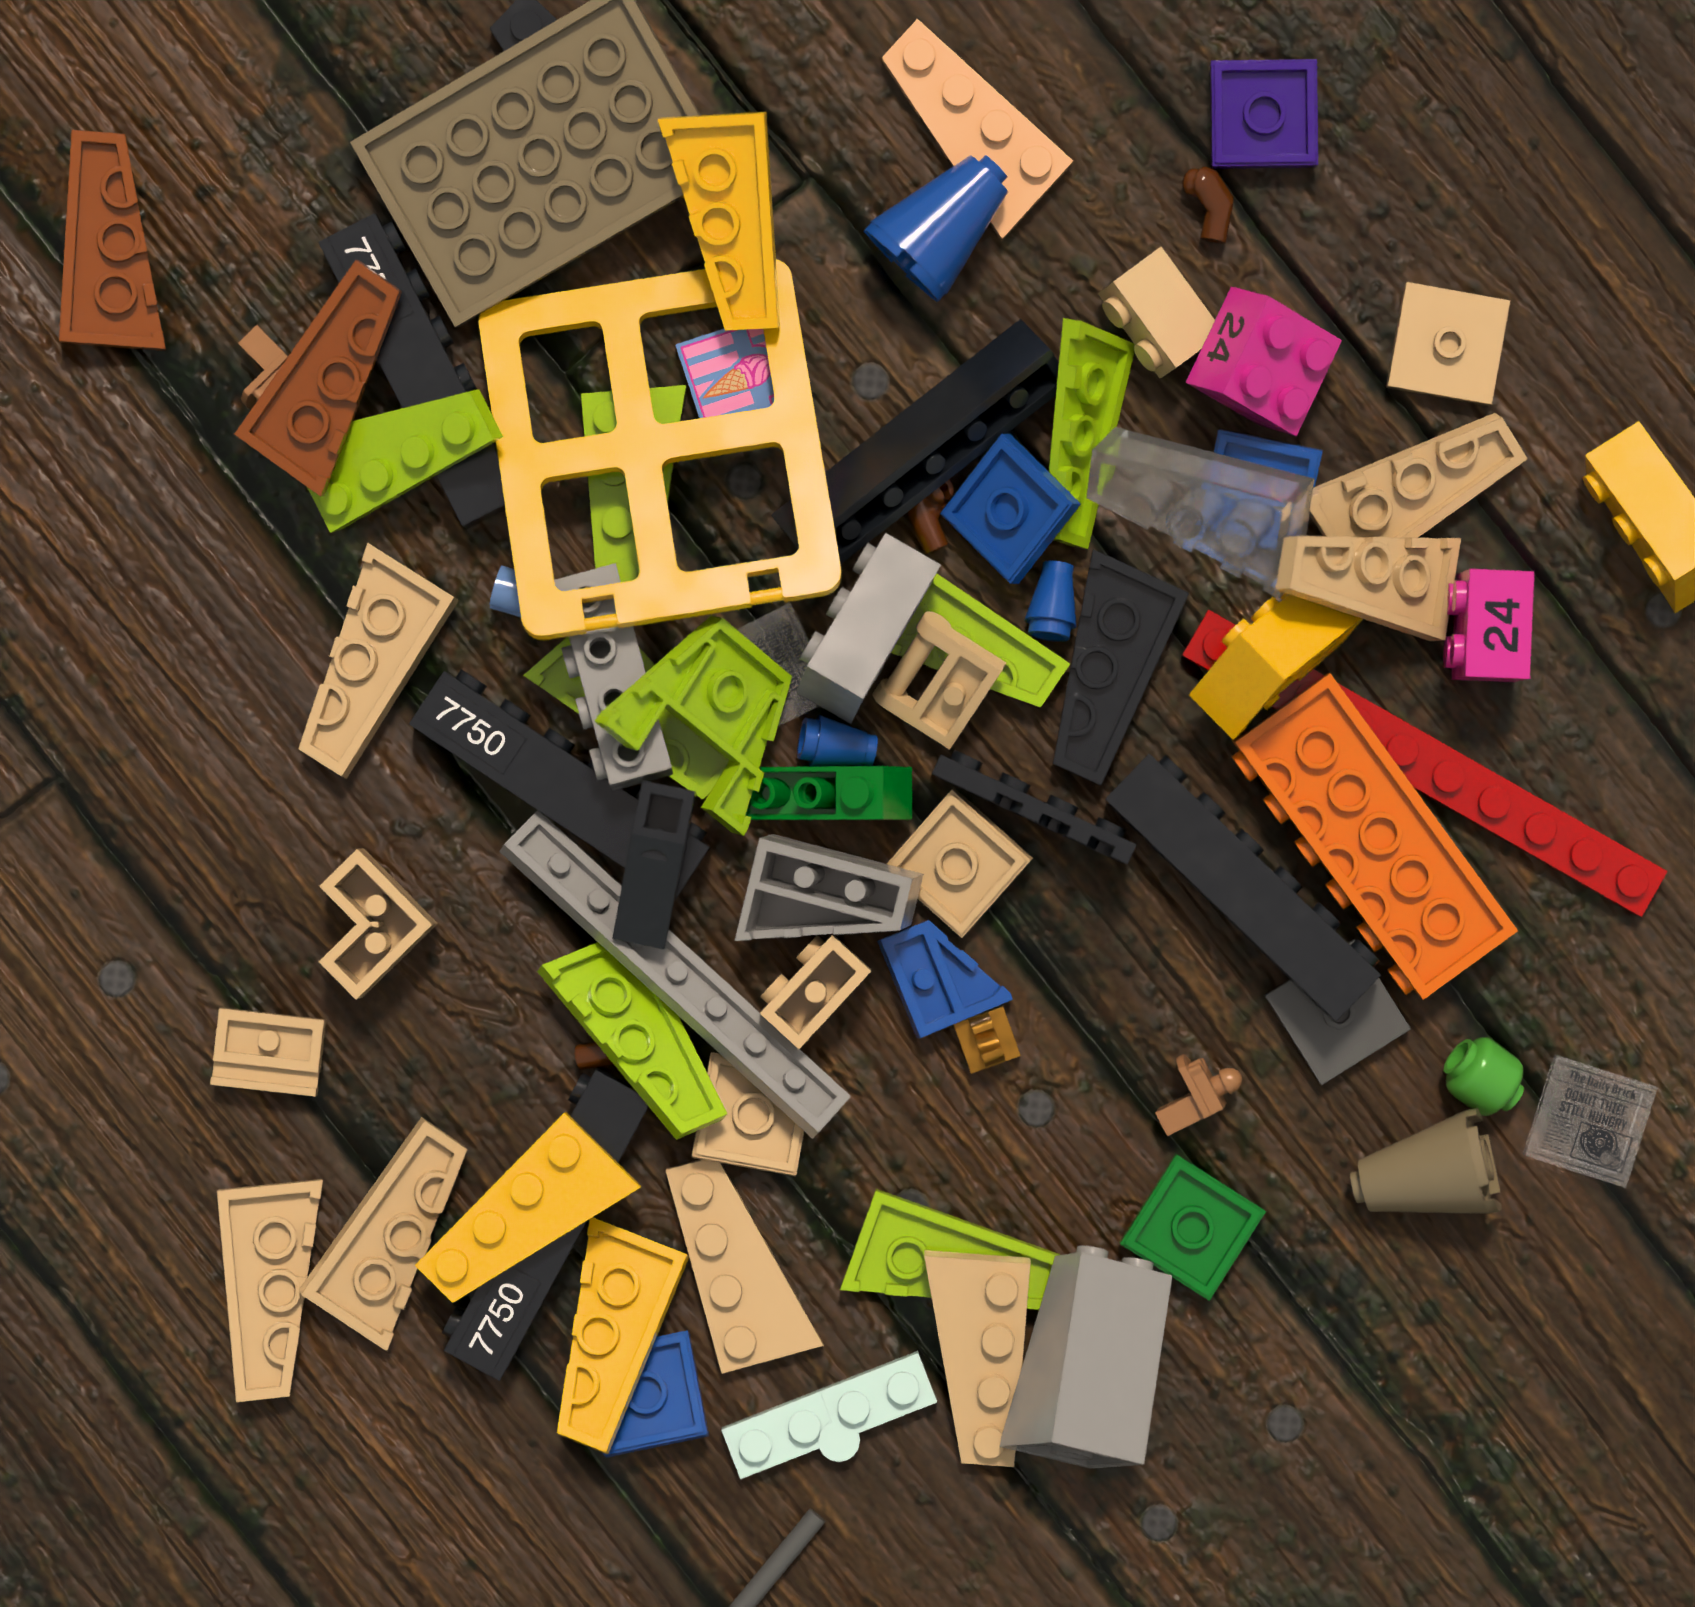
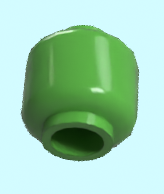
(1484, 1075)

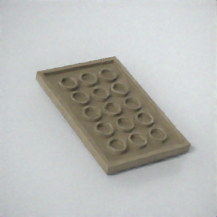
(532, 156)

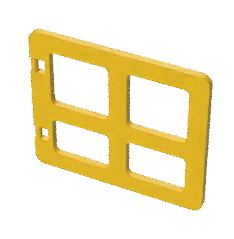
(640, 452)

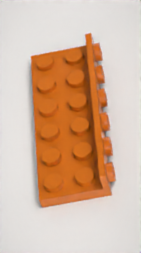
(1372, 838)

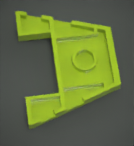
(722, 693)

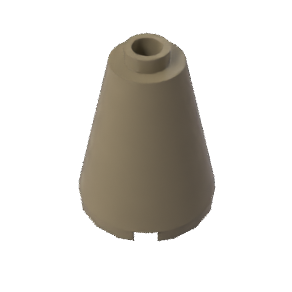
(1432, 1171)

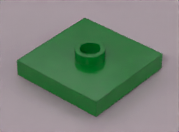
(1192, 1226)

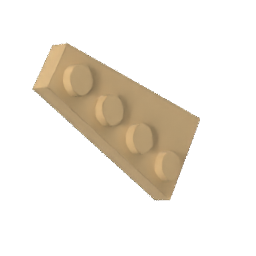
(1418, 485)
(265, 1261)
(740, 1284)
(981, 1338)

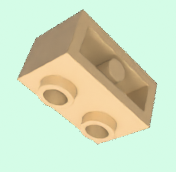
(1158, 313)
(815, 991)

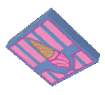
(727, 371)

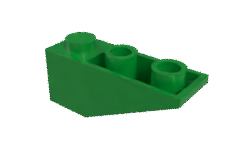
(833, 793)

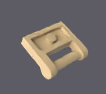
(953, 690)

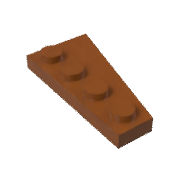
(106, 264)
(318, 388)

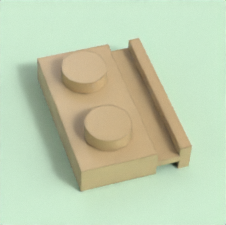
(268, 1051)

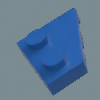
(937, 979)

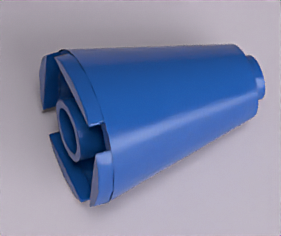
(940, 224)

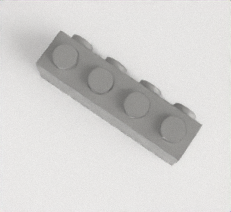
(607, 667)

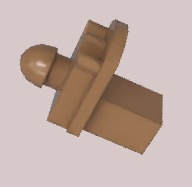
(268, 356)
(1204, 1095)

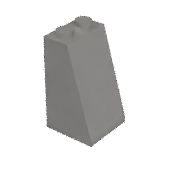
(1091, 1362)

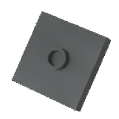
(1333, 1046)

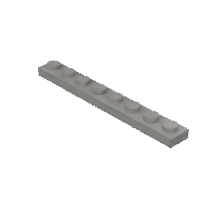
(678, 978)

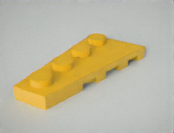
(729, 198)
(538, 1200)
(618, 1316)

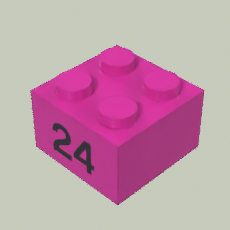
(1263, 361)
(1490, 625)

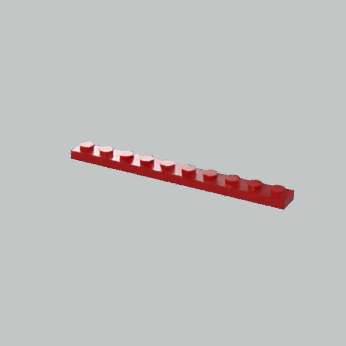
(1480, 793)

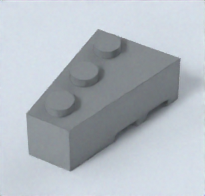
(865, 626)
(822, 891)

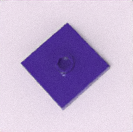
(1264, 113)

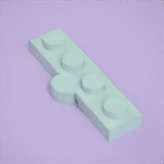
(829, 1416)

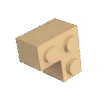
(385, 919)

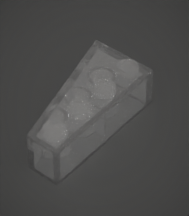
(1203, 500)

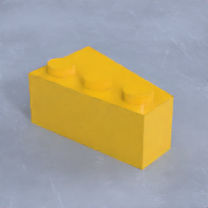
(1649, 509)
(1268, 657)

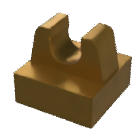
(987, 1039)

